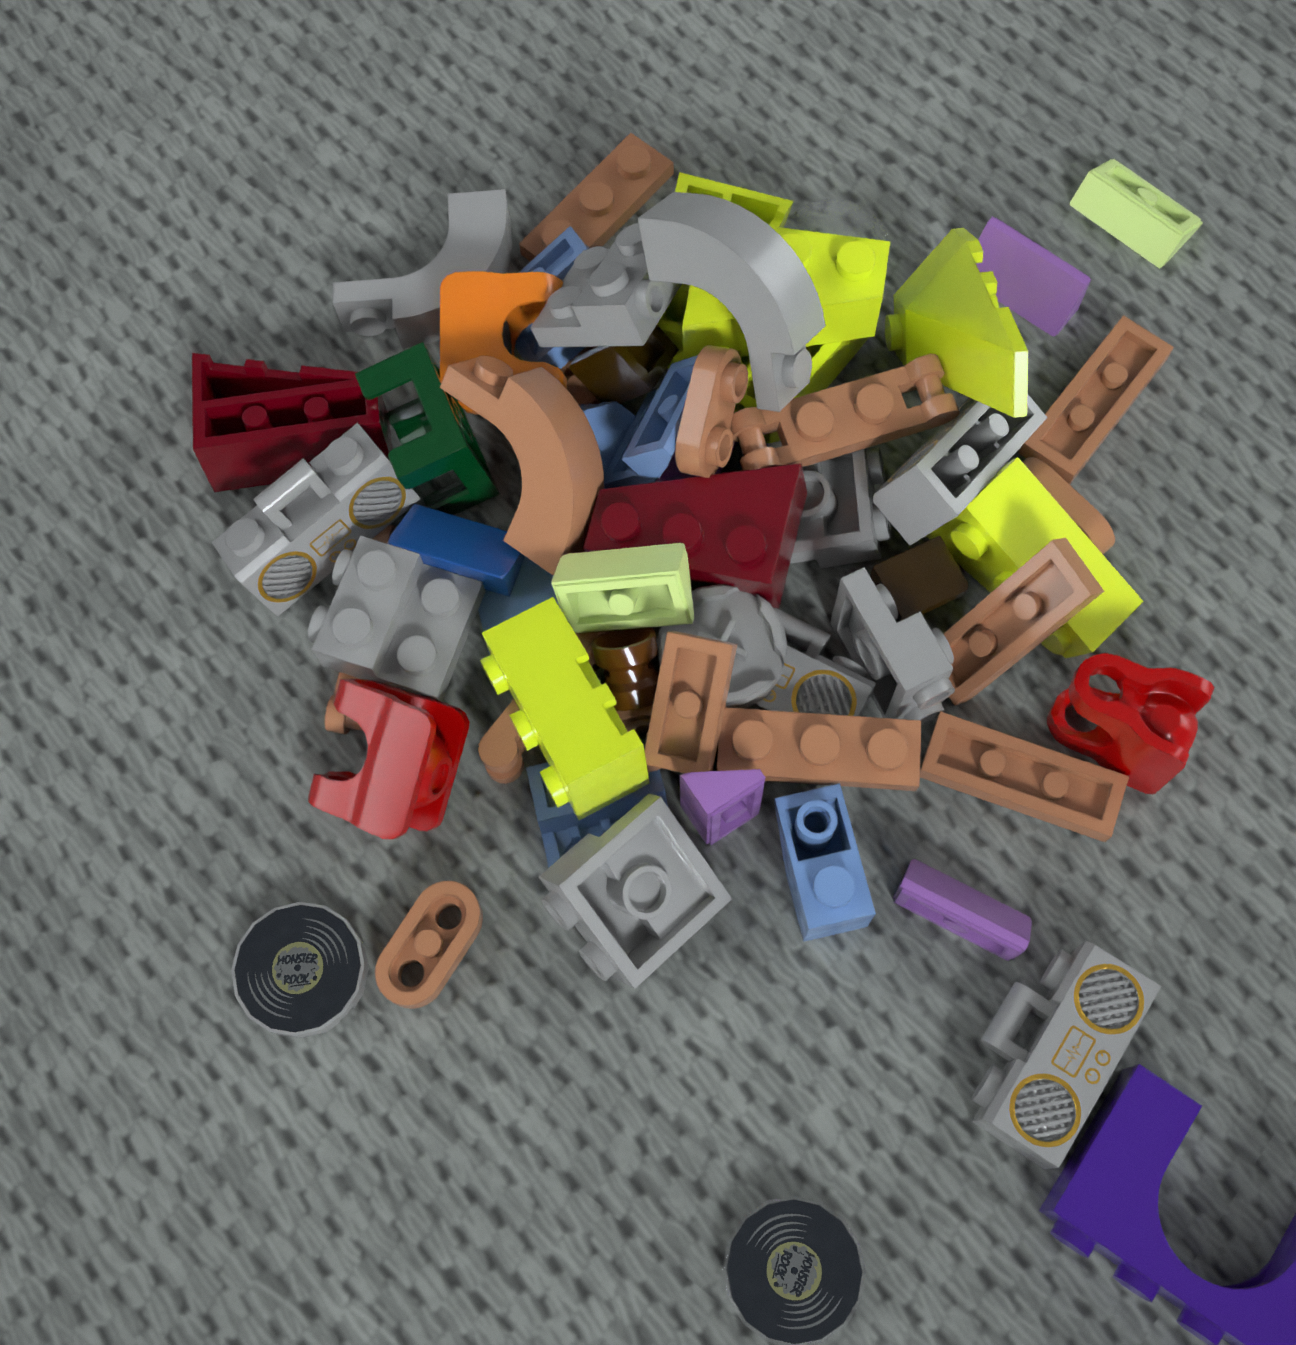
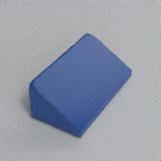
(460, 547)

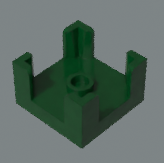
(431, 432)

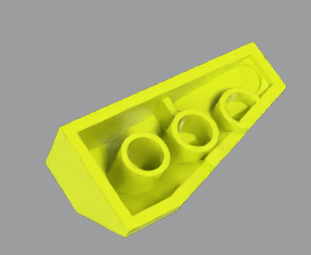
(956, 315)

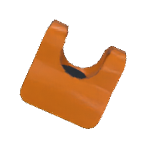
(487, 313)

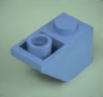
(823, 863)

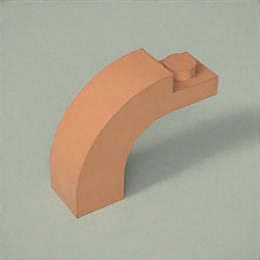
(553, 449)

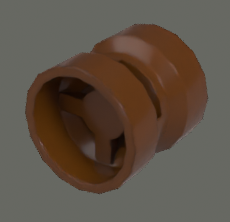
(628, 665)

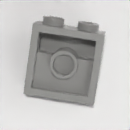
(605, 298)
(839, 513)
(395, 619)
(902, 657)
(633, 892)

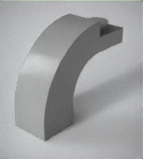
(476, 241)
(751, 272)

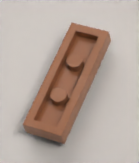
(604, 197)
(1097, 398)
(1018, 617)
(822, 748)
(1024, 777)

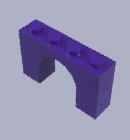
(1111, 1205)

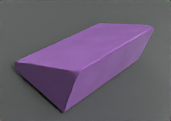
(1031, 277)
(721, 800)
(963, 910)

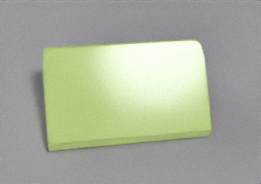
(1135, 212)
(625, 588)

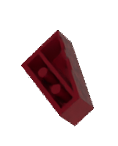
(264, 420)
(733, 524)

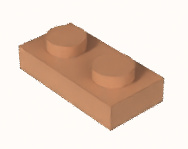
(689, 703)

